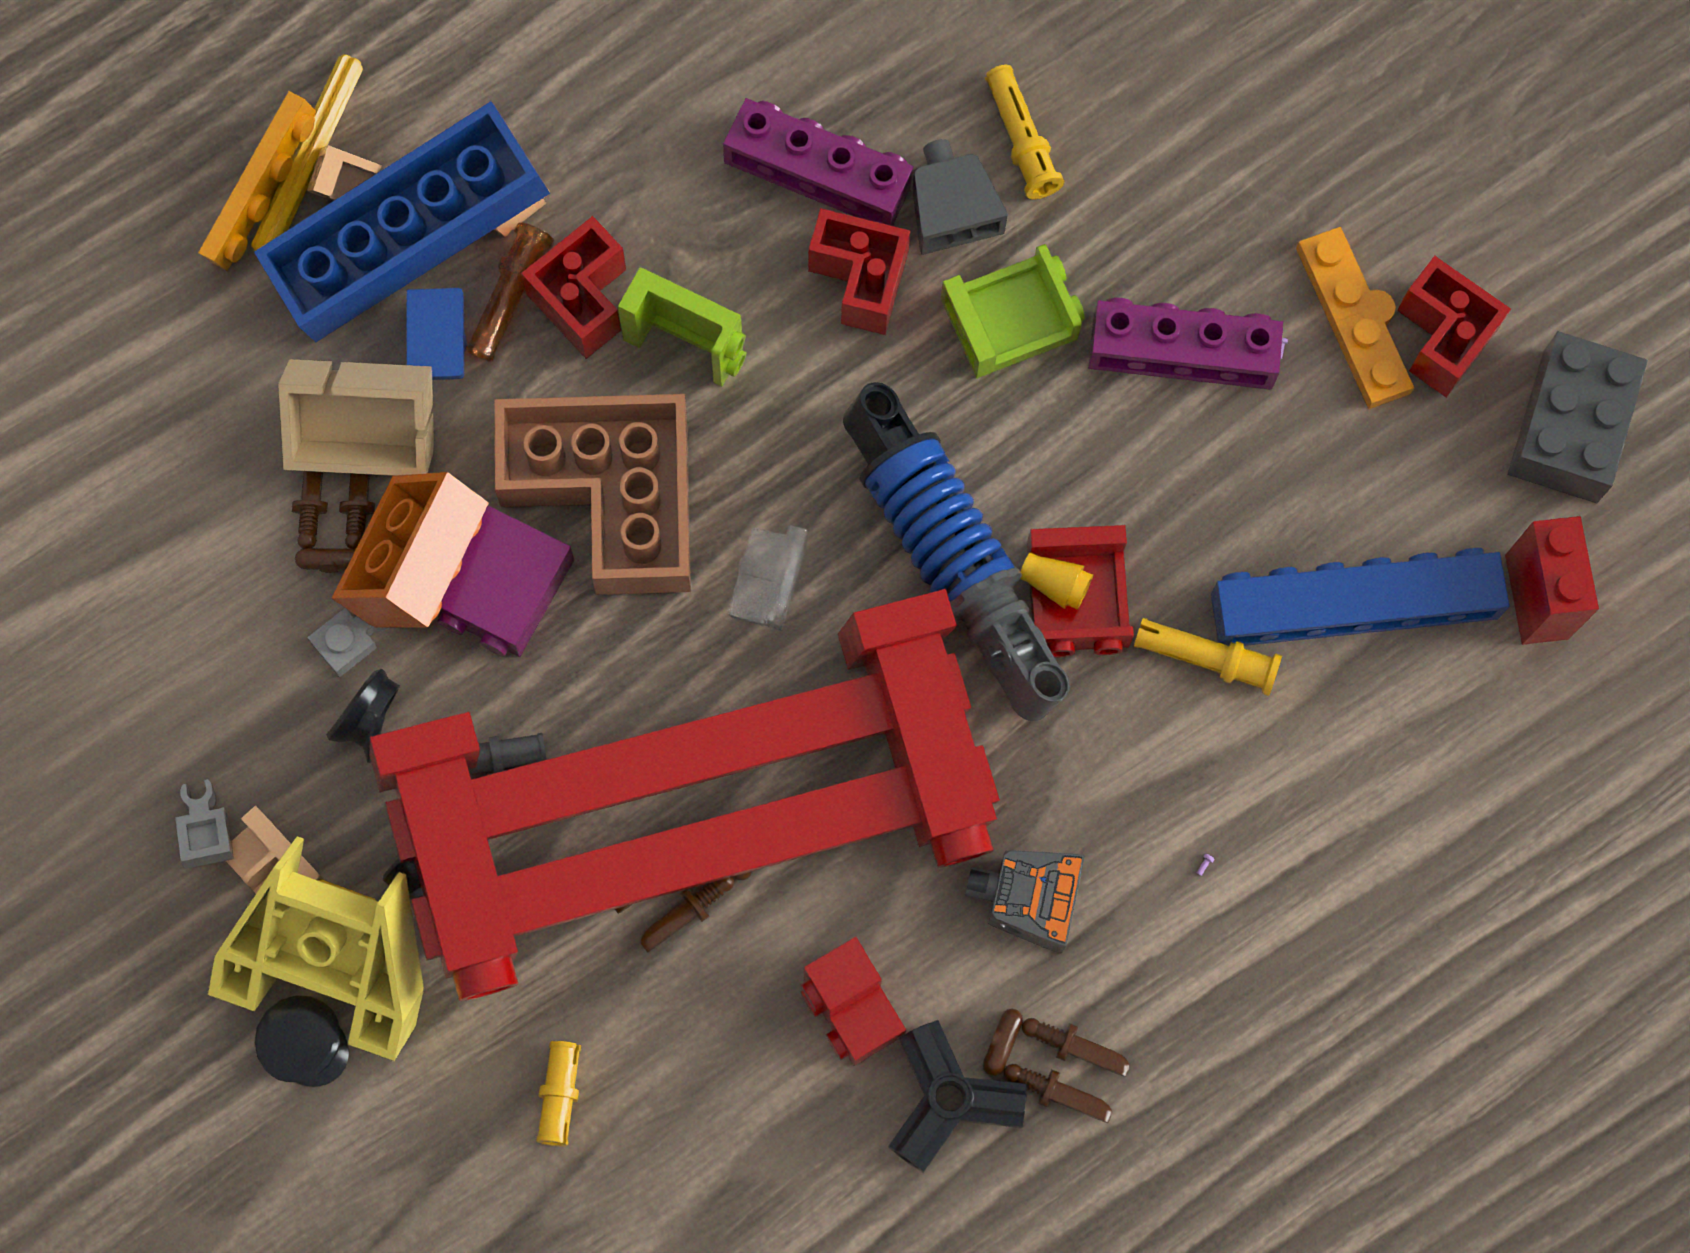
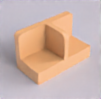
(339, 172)
(259, 850)

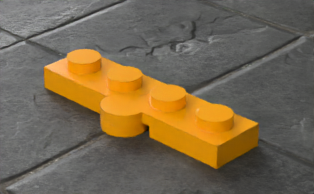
(259, 182)
(1356, 317)

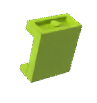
(1013, 312)
(686, 315)

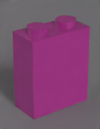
(504, 583)

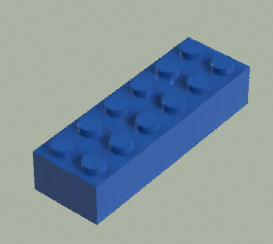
(401, 222)

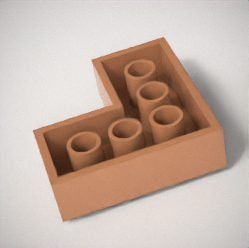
(619, 458)

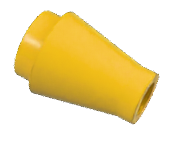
(1057, 579)

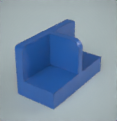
(436, 331)

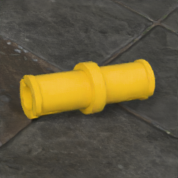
(558, 1093)

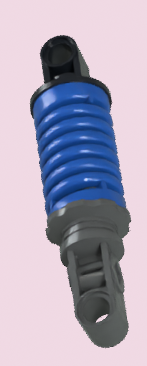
(953, 547)

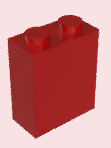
(1551, 580)

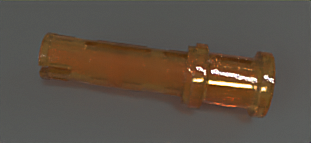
(526, 249)

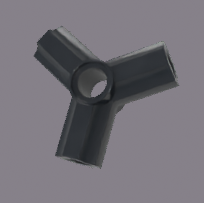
(929, 1124)

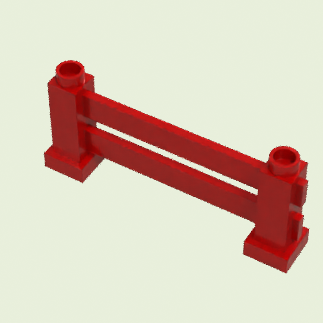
(446, 818)

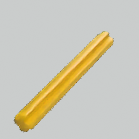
(293, 188)

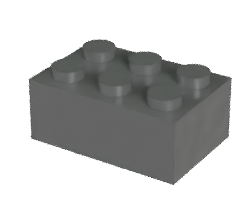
(1577, 417)

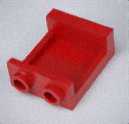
(1103, 614)

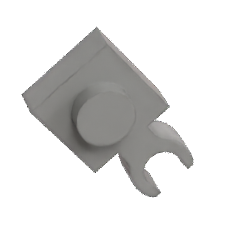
(344, 641)
(204, 832)

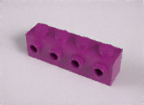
(817, 162)
(1186, 343)

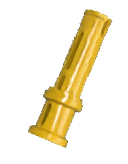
(1029, 149)
(1231, 661)

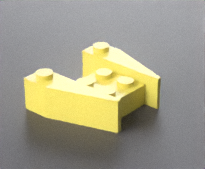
(331, 946)

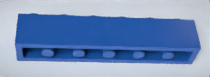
(1359, 598)

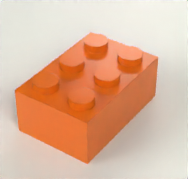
(411, 550)

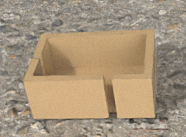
(356, 418)

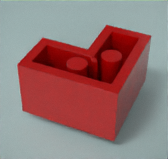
(868, 258)
(569, 286)
(1457, 317)
(850, 997)

